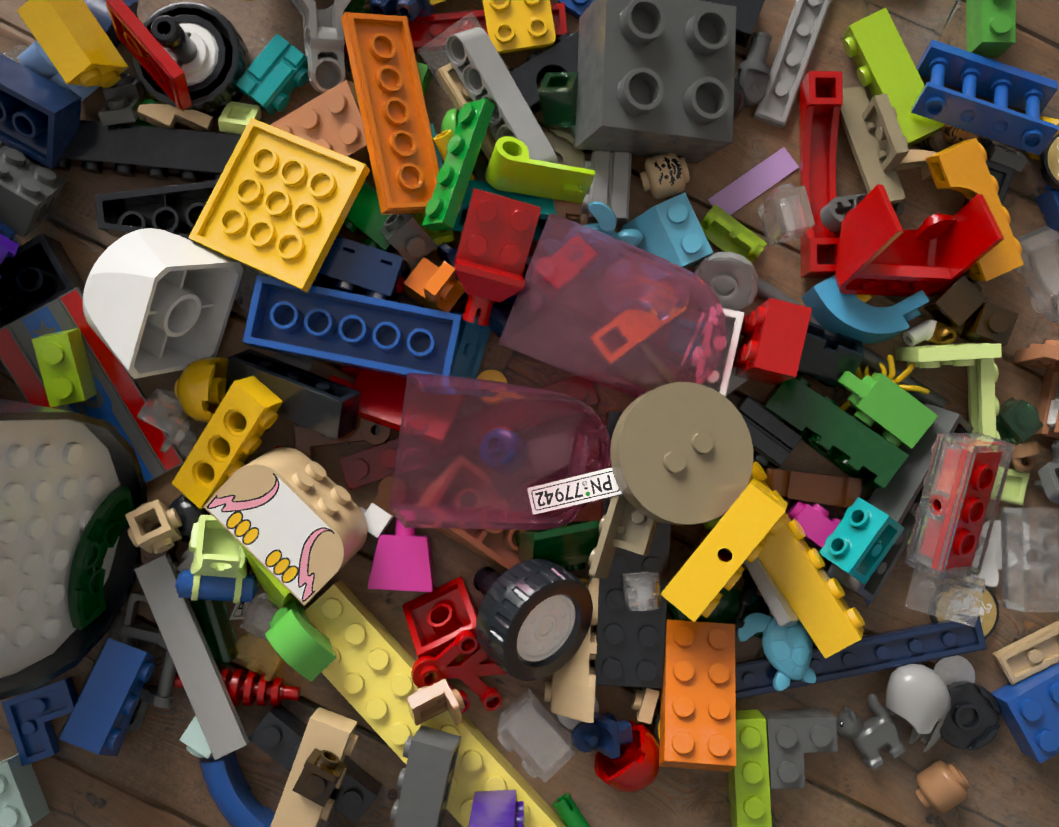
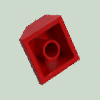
(439, 617)

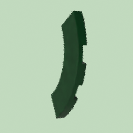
(86, 574)

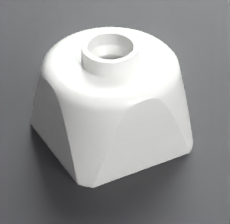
(160, 300)

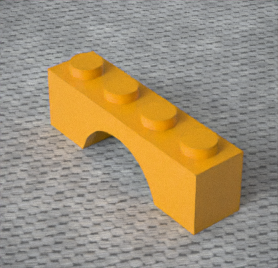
(965, 171)

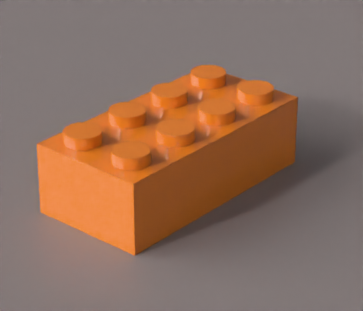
(698, 696)

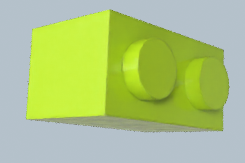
(64, 367)

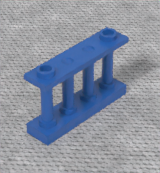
(992, 80)

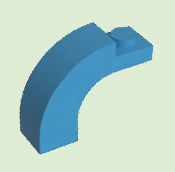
(859, 320)

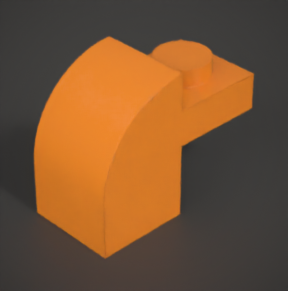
(434, 285)

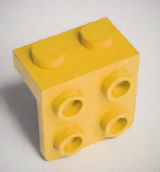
(519, 24)

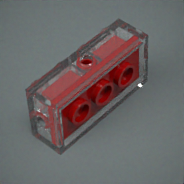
(958, 504)

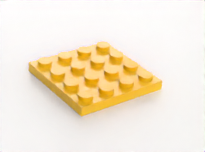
(279, 204)

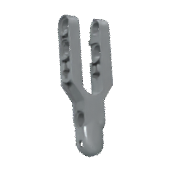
(323, 43)

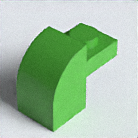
(299, 642)

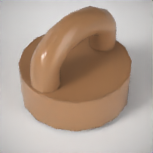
(1028, 450)

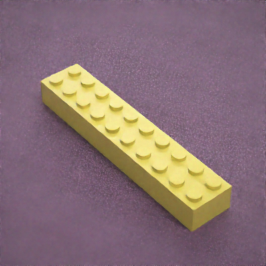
(377, 679)

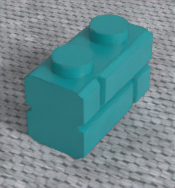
(274, 75)

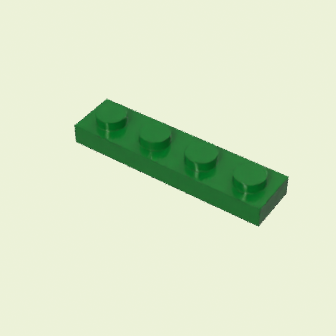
(458, 165)

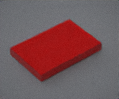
(149, 53)

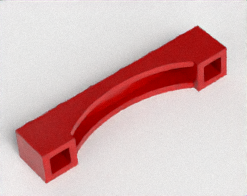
(818, 131)

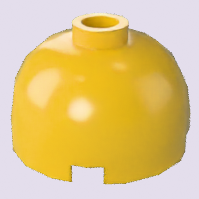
(202, 387)

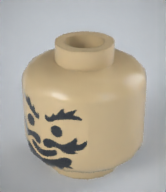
(665, 175)

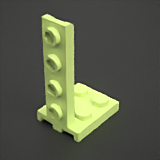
(981, 374)

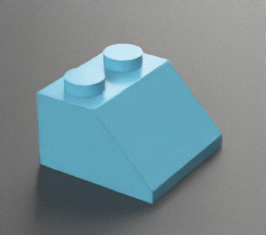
(672, 232)

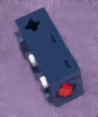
(363, 270)

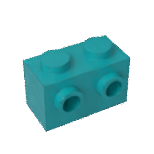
(861, 540)

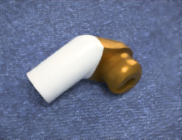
(930, 331)

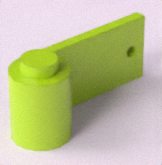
(515, 172)

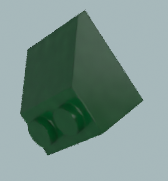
(565, 545)

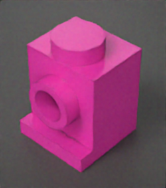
(813, 521)

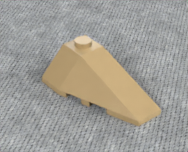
(574, 684)

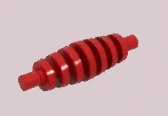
(249, 687)

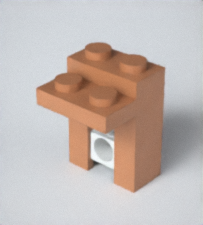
(1045, 358)

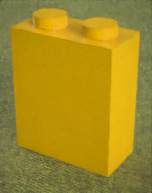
(74, 41)

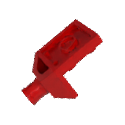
(493, 251)

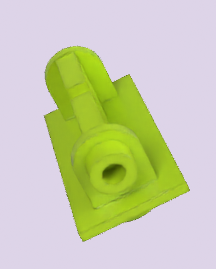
(730, 234)

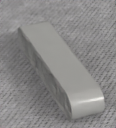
(487, 77)

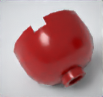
(636, 765)

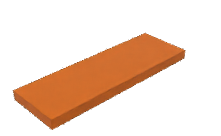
(392, 110)

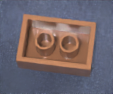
(331, 122)

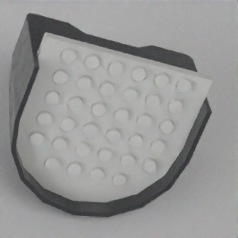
(51, 483)

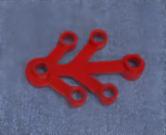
(467, 670)

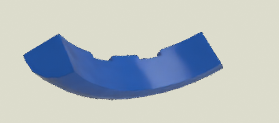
(233, 794)

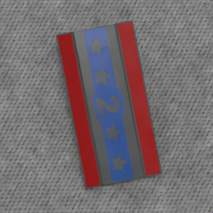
(117, 394)

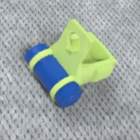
(217, 566)

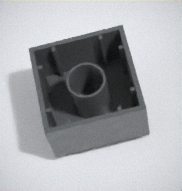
(656, 77)

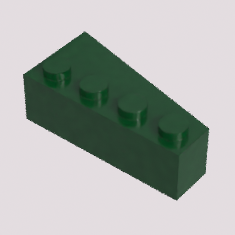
(835, 433)

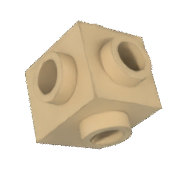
(145, 524)

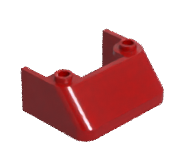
(895, 261)

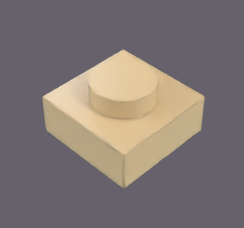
(644, 703)

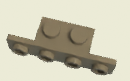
(874, 139)
(620, 528)

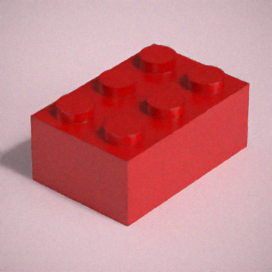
(772, 342)

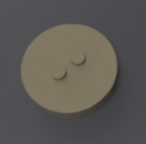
(681, 454)

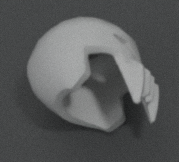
(920, 699)

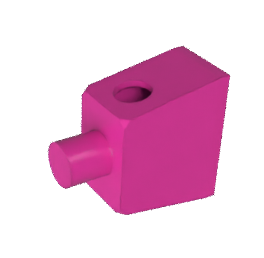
(403, 561)

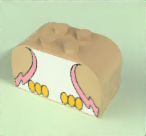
(291, 519)

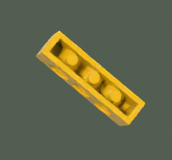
(228, 439)

